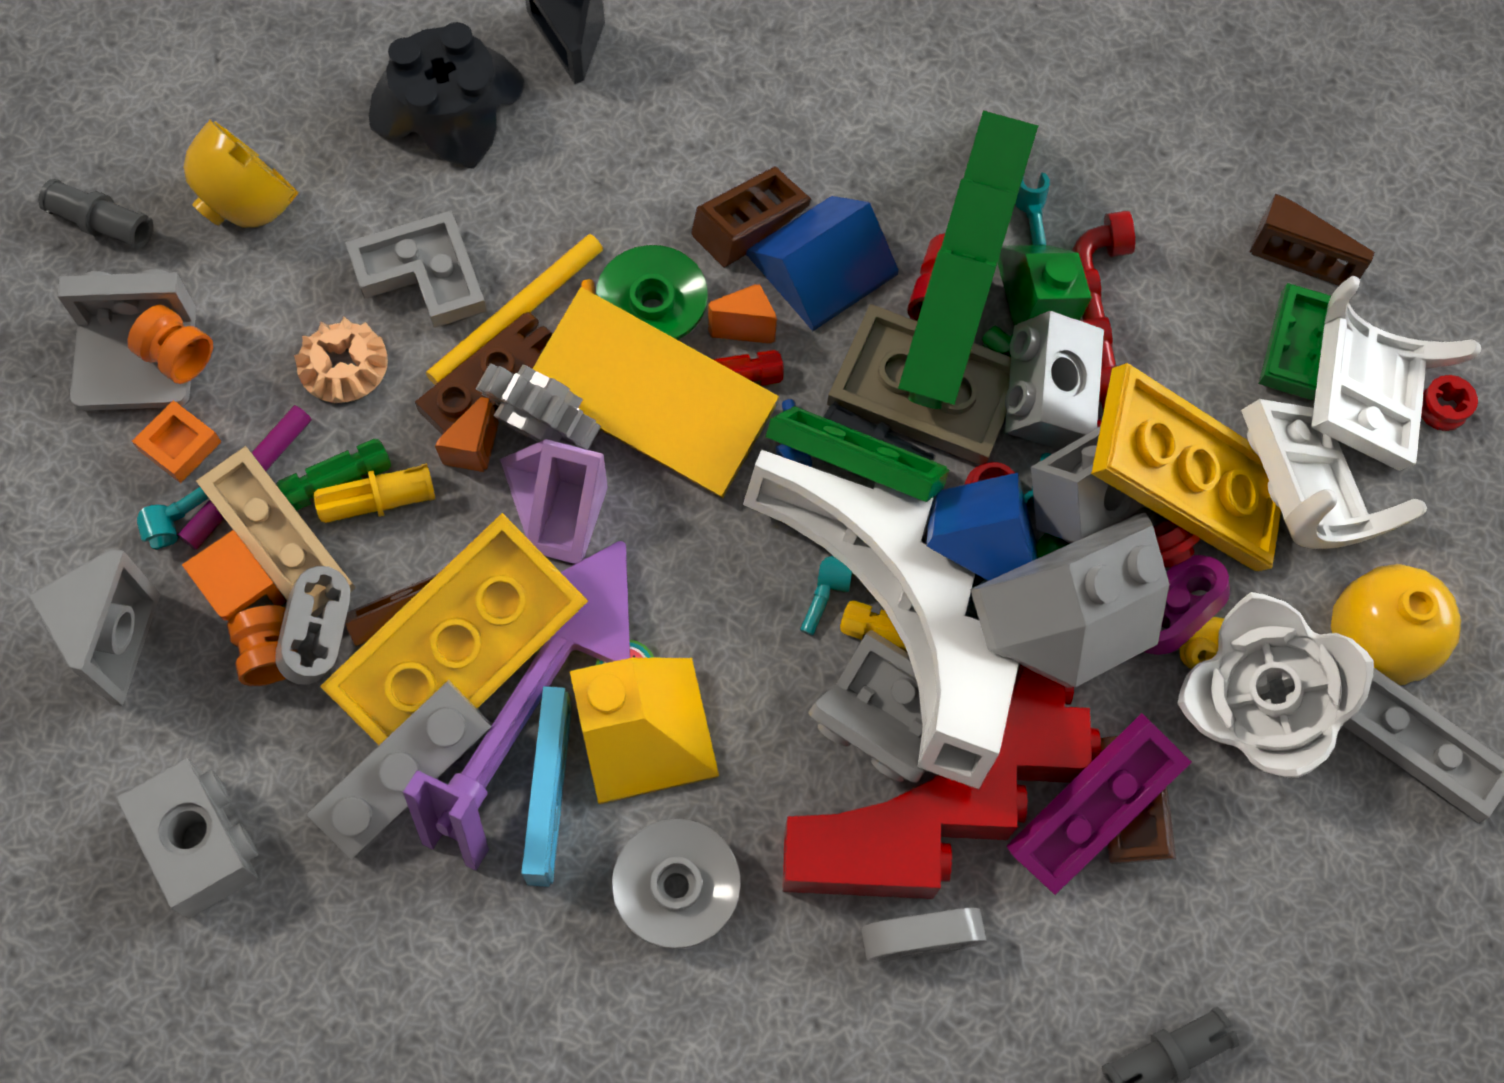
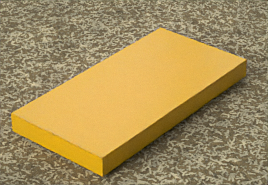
(657, 392)
(1186, 468)
(463, 627)

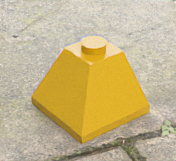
(643, 726)

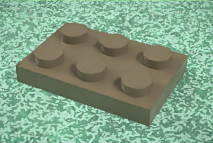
(871, 379)

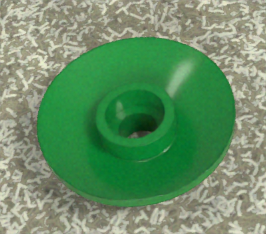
(660, 275)

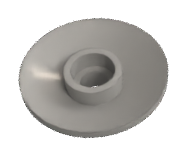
(668, 851)

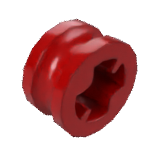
(1449, 388)

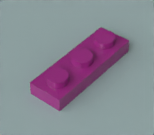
(1098, 804)

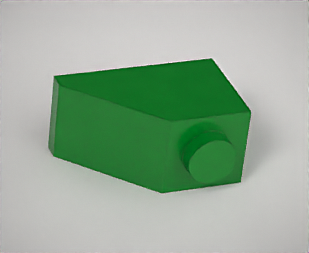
(1043, 281)

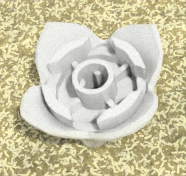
(1268, 642)

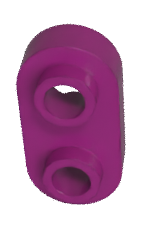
(1188, 612)

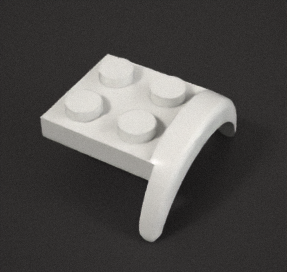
(1375, 382)
(1314, 480)

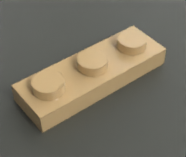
(267, 523)

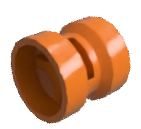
(163, 339)
(256, 636)

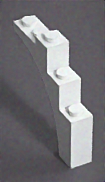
(925, 595)

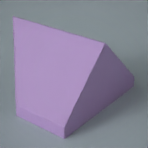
(557, 496)

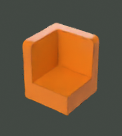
(231, 576)

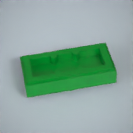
(1296, 342)

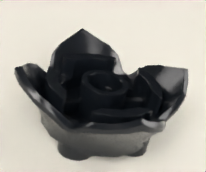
(445, 91)

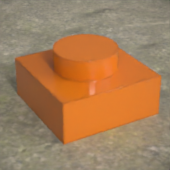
(176, 441)

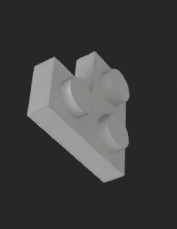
(425, 254)

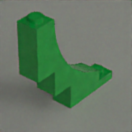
(967, 260)

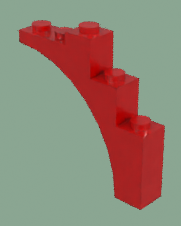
(898, 844)

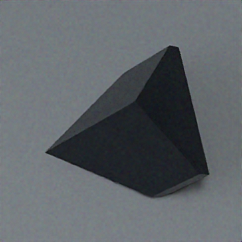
(570, 30)

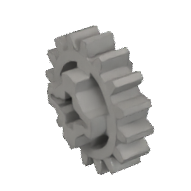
(538, 406)

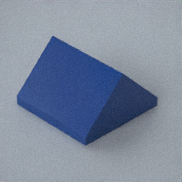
(826, 259)
(983, 526)

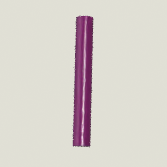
(266, 454)

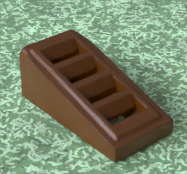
(727, 238)
(1308, 243)

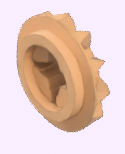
(344, 381)

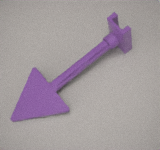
(597, 630)

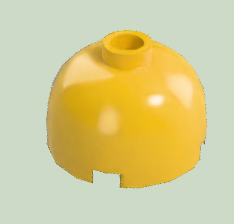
(233, 180)
(1401, 620)

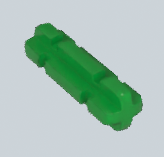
(335, 471)

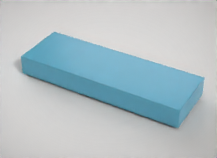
(547, 787)

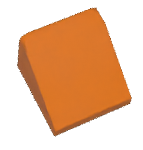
(743, 316)
(470, 438)

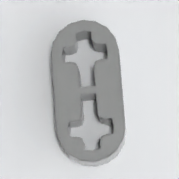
(327, 628)
(923, 934)

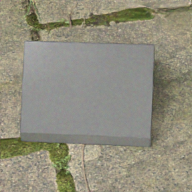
(100, 620)

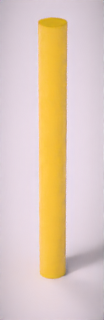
(523, 302)

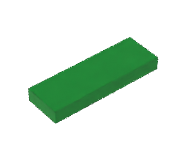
(858, 453)

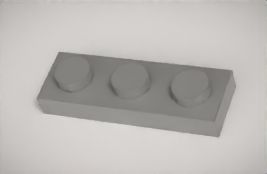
(1430, 748)
(374, 789)

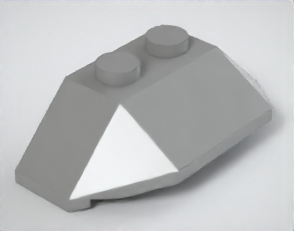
(1080, 604)

